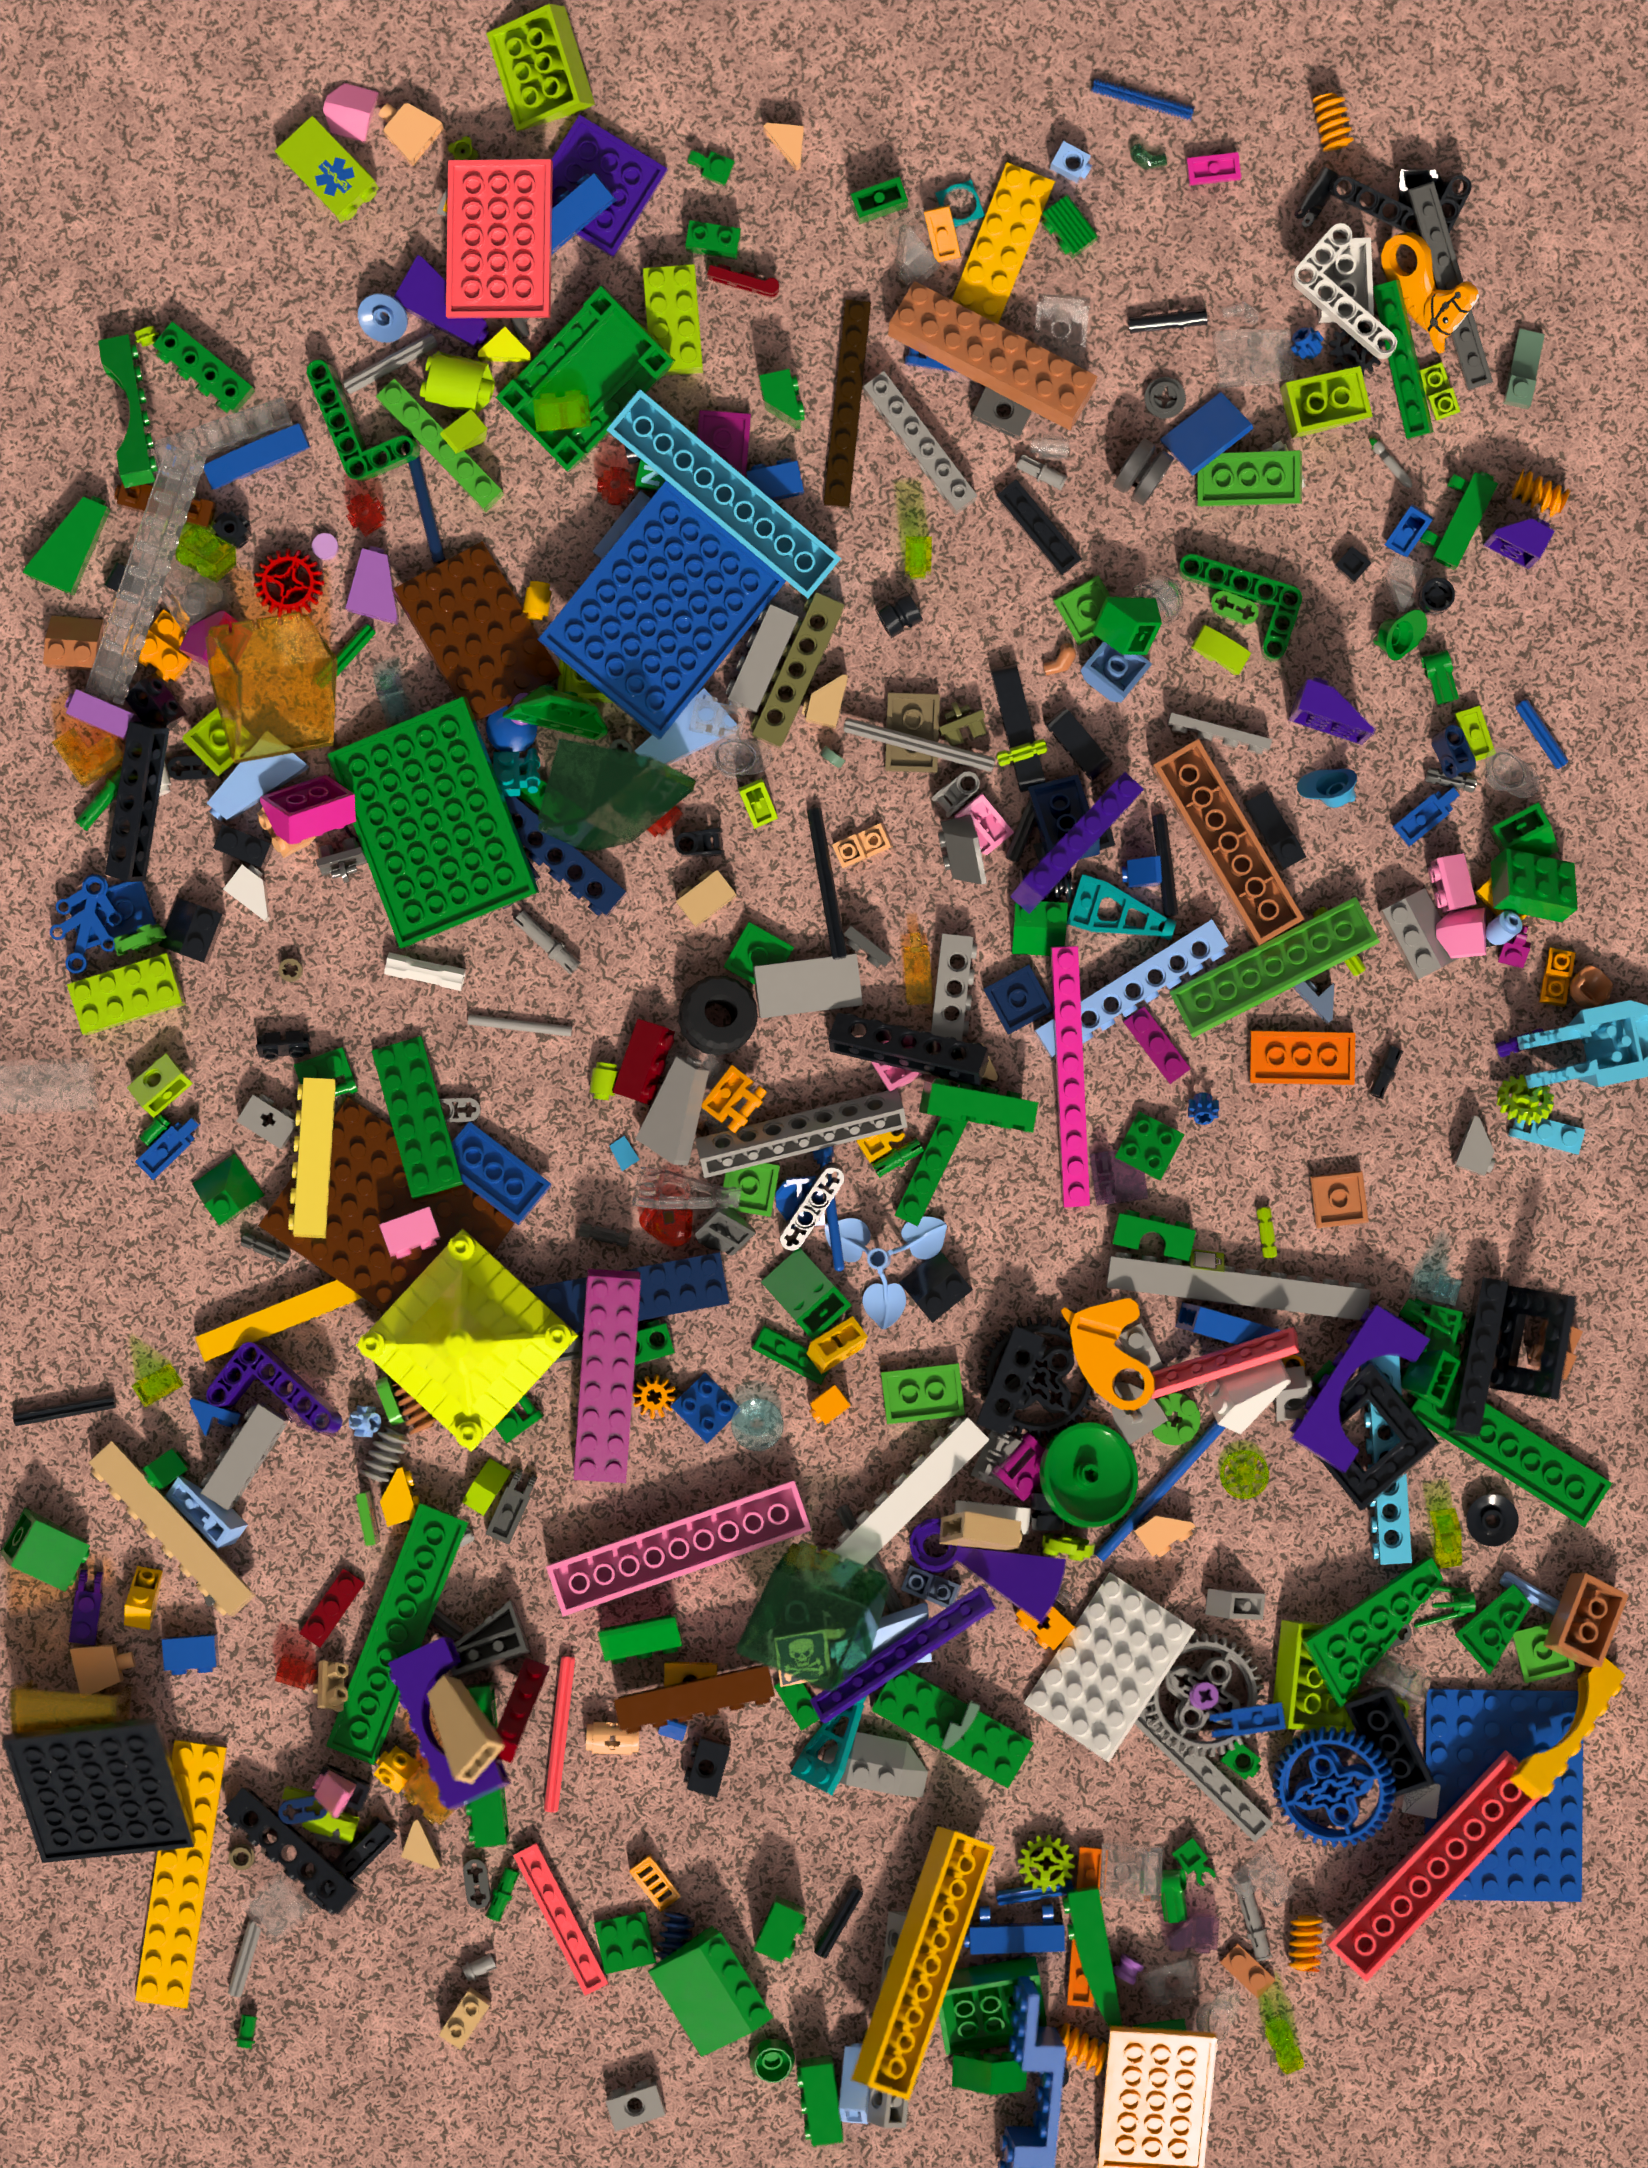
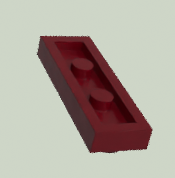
(332, 1608)

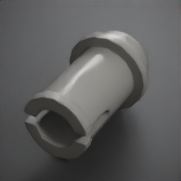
(479, 1967)

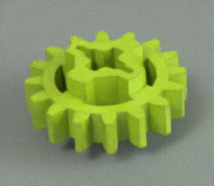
(1524, 1101)
(1032, 1862)

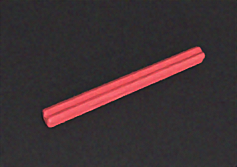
(559, 1734)

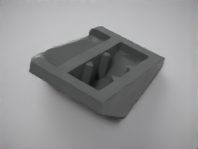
(724, 1231)

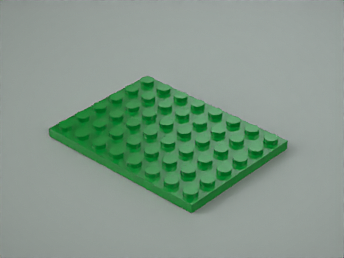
(434, 823)

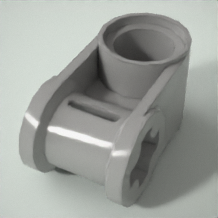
(956, 794)

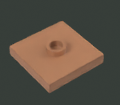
(1339, 1199)

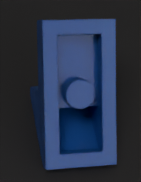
(1409, 531)
(206, 1413)

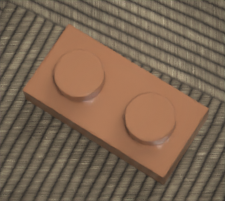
(1247, 1970)

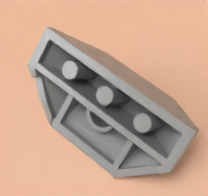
(882, 1766)

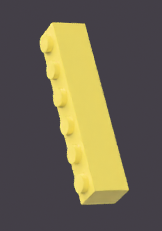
(314, 1157)

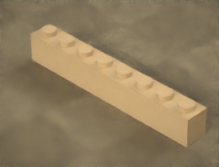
(172, 1529)

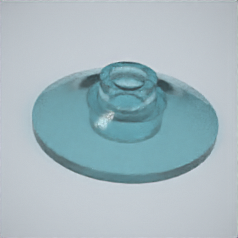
(752, 1438)

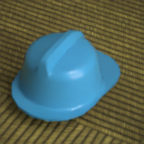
(1330, 786)

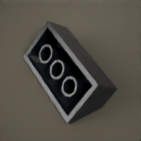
(1383, 1722)

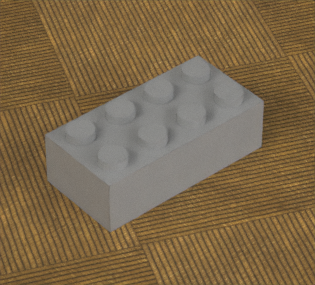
(245, 1455)

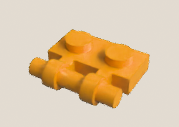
(728, 1093)

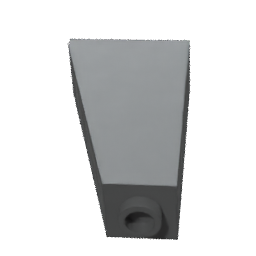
(676, 1111)

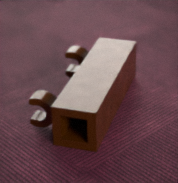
(136, 499)

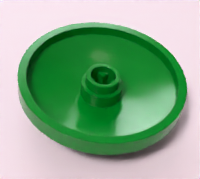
(1088, 1475)

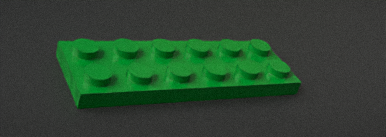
(417, 1117)

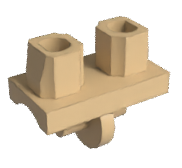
(331, 1685)

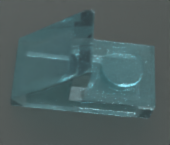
(392, 697)
(1435, 1287)

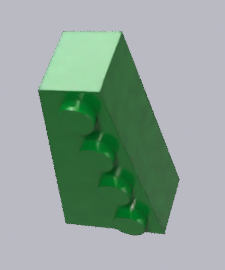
(978, 1106)

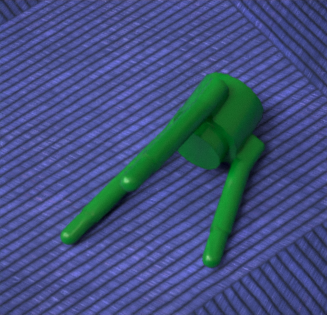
(1413, 1312)
(1462, 1603)

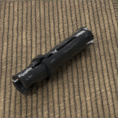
(1168, 321)

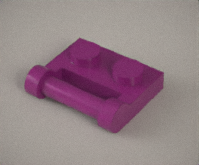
(1027, 1473)

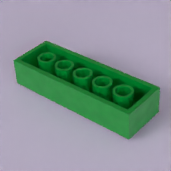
(926, 1713)
(489, 1812)

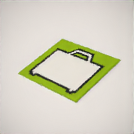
(1207, 1260)

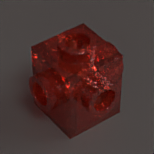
(618, 495)
(369, 522)

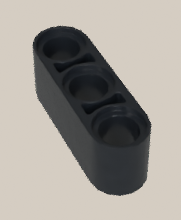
(1079, 743)

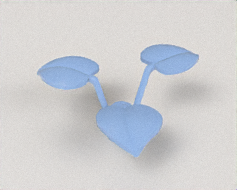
(887, 1302)

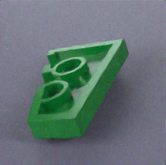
(1494, 1627)

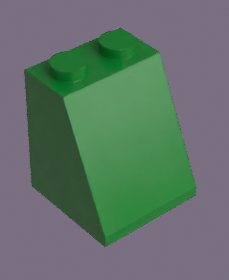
(45, 1550)

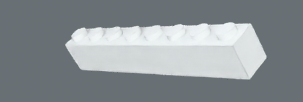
(911, 1492)

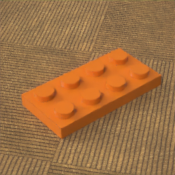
(1302, 1058)

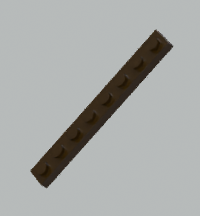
(847, 404)

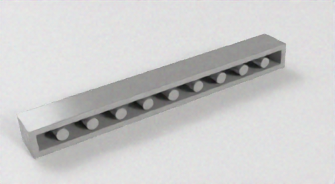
(1238, 1288)

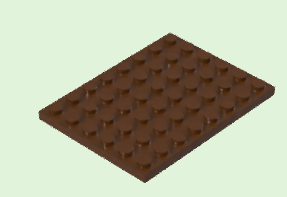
(369, 1190)

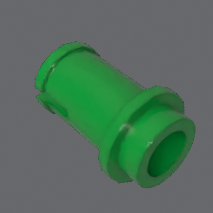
(155, 1129)
(246, 2031)

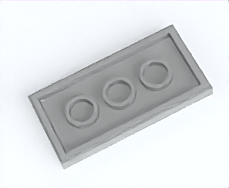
(807, 986)

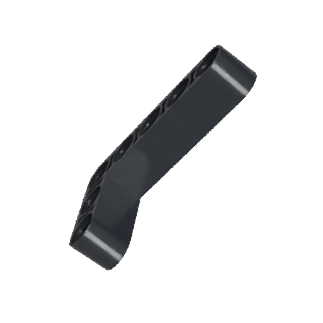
(1401, 211)

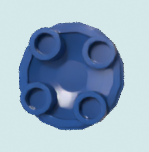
(507, 735)

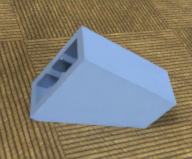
(853, 2095)

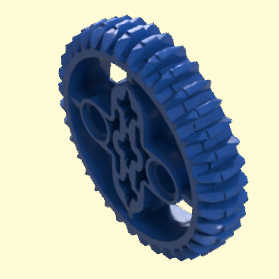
(1339, 1777)

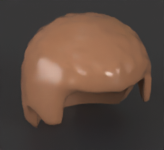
(1590, 987)

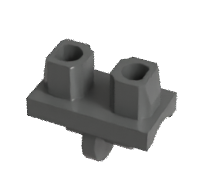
(341, 863)

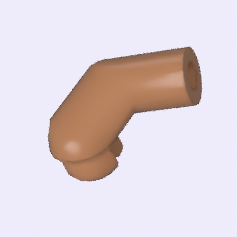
(1063, 661)

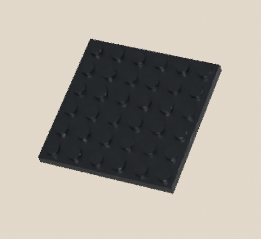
(99, 1790)

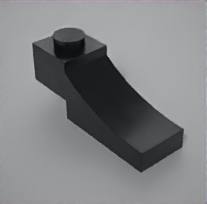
(1274, 830)

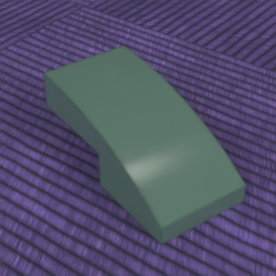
(955, 1730)

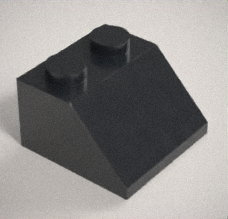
(192, 930)
(935, 1286)

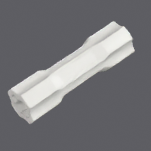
(424, 971)

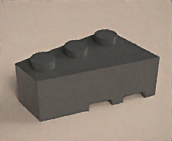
(492, 1642)

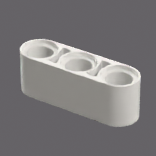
(1002, 1511)

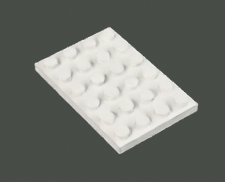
(1109, 1666)

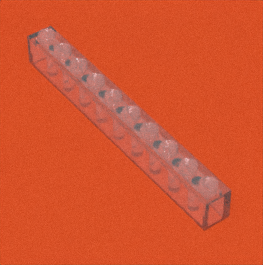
(145, 574)

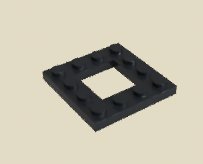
(1548, 1379)
(1415, 1437)

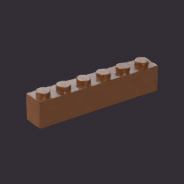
(694, 1697)

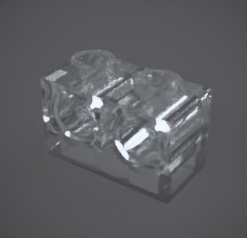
(716, 726)

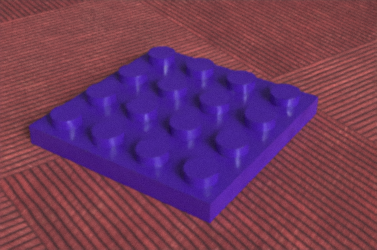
(623, 170)

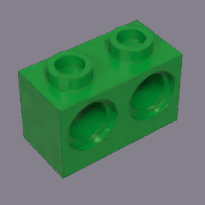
(647, 1350)

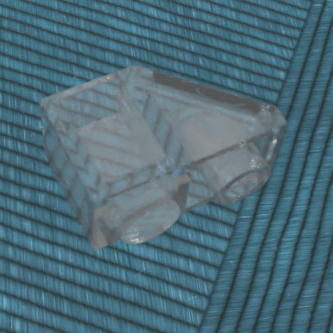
(1401, 580)

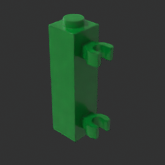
(1464, 520)

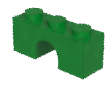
(1177, 1239)

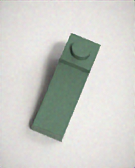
(1524, 369)

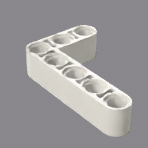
(1338, 296)

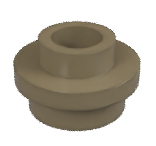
(235, 1863)

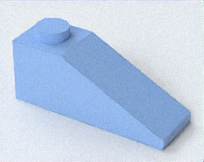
(216, 1523)

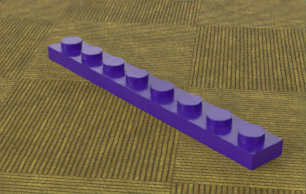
(904, 1653)

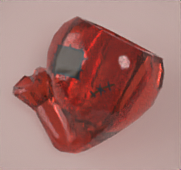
(668, 1226)

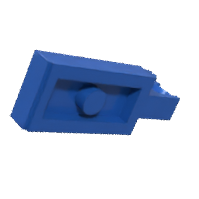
(1425, 816)
(167, 1148)

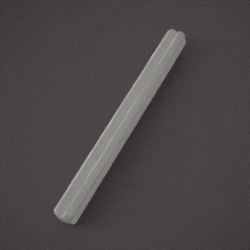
(919, 744)

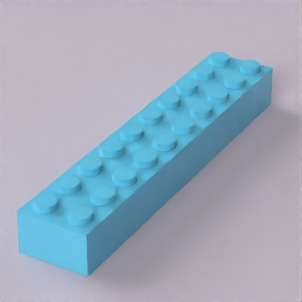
(723, 494)

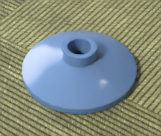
(376, 324)

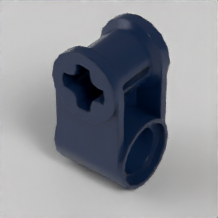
(1452, 750)

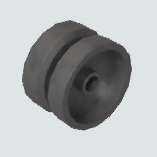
(1140, 470)

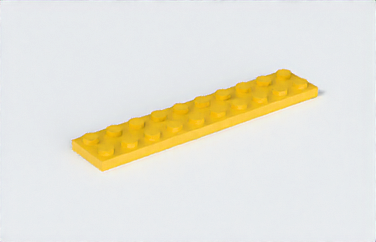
(182, 1881)

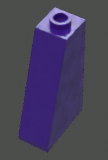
(425, 297)

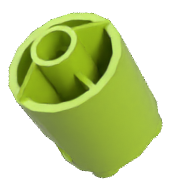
(458, 382)

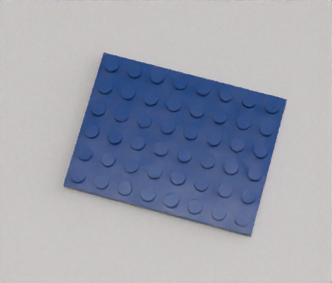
(662, 610)
(1462, 1740)

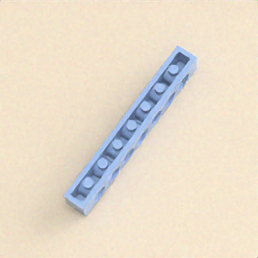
(1206, 934)

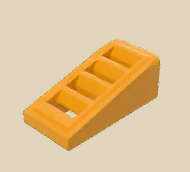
(643, 1864)

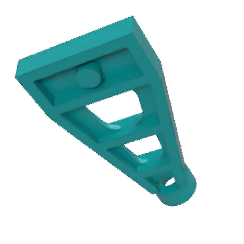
(1086, 906)
(822, 1774)

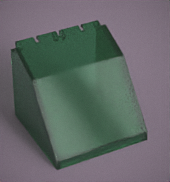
(606, 795)
(816, 1616)

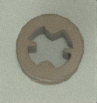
(293, 962)

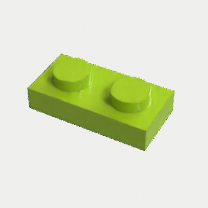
(1475, 731)

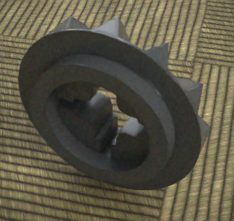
(1174, 391)

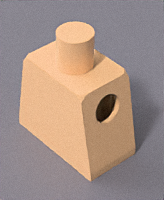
(410, 130)
(99, 1666)

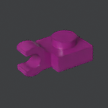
(1515, 950)

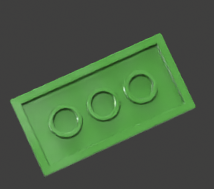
(1251, 479)

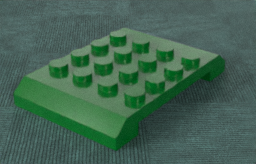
(602, 356)

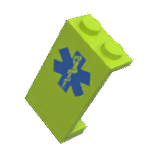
(327, 169)

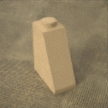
(980, 1531)

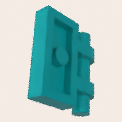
(508, 767)

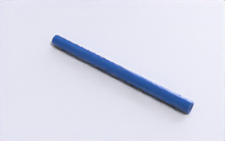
(1159, 1491)

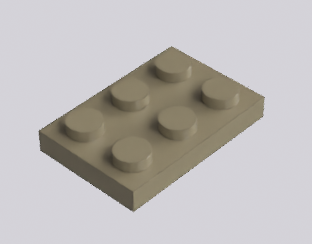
(917, 717)

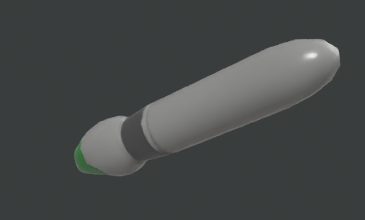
(1390, 462)

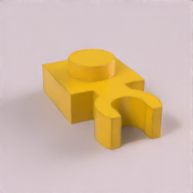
(877, 1145)

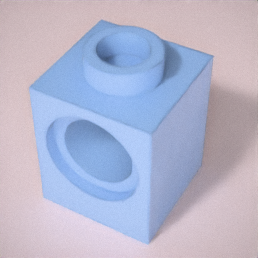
(1066, 152)

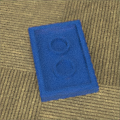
(1206, 433)
(130, 901)

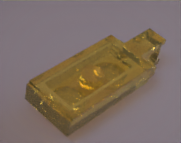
(917, 972)

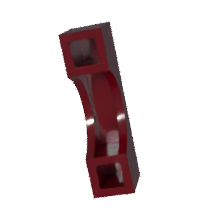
(520, 1706)

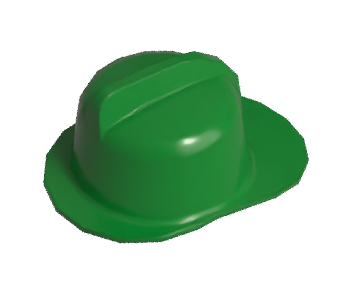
(1401, 634)

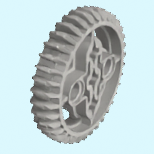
(1202, 1716)

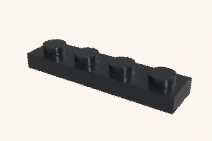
(1038, 527)
(361, 1853)

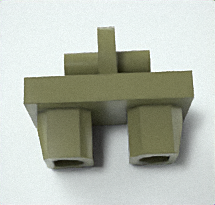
(952, 730)

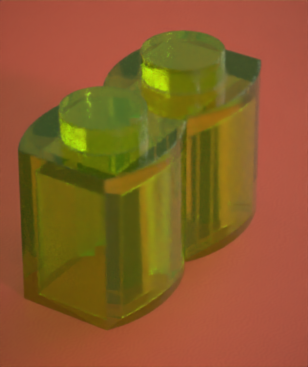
(562, 412)
(1284, 2048)

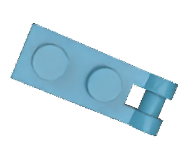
(1550, 1134)

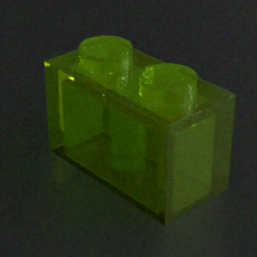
(206, 553)

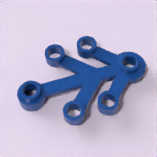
(87, 919)

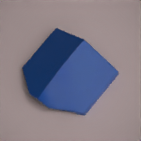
(791, 1193)

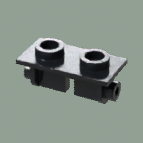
(271, 1046)

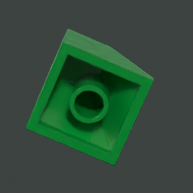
(227, 1190)

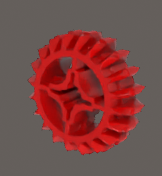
(292, 572)

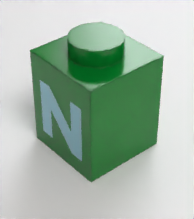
(648, 478)

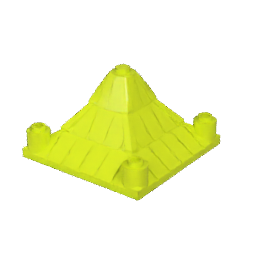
(467, 1340)

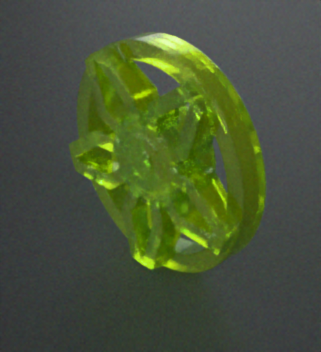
(1244, 1474)

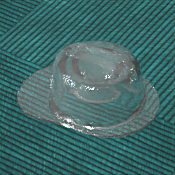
(740, 758)
(1510, 773)
(1218, 2014)

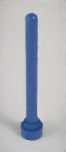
(823, 1157)

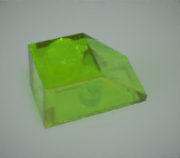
(918, 556)
(1446, 1538)

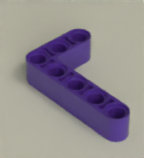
(278, 1383)

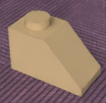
(826, 703)

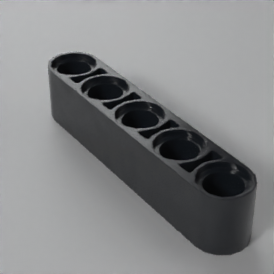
(1017, 723)

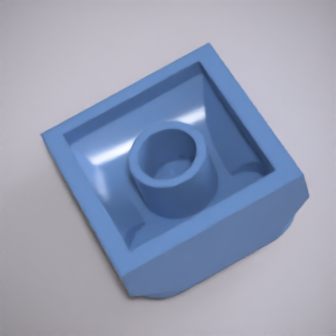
(1114, 673)

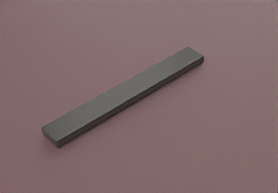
(1447, 277)

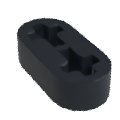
(189, 775)

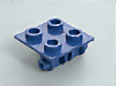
(705, 1407)

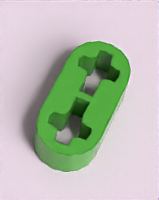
(1236, 601)
(389, 1400)

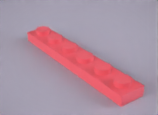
(1225, 1362)
(560, 1919)

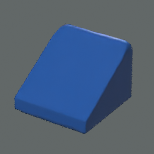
(674, 1729)

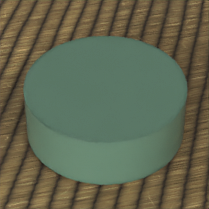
(832, 757)

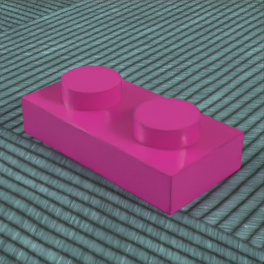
(1213, 169)

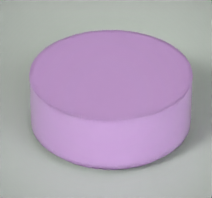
(325, 546)

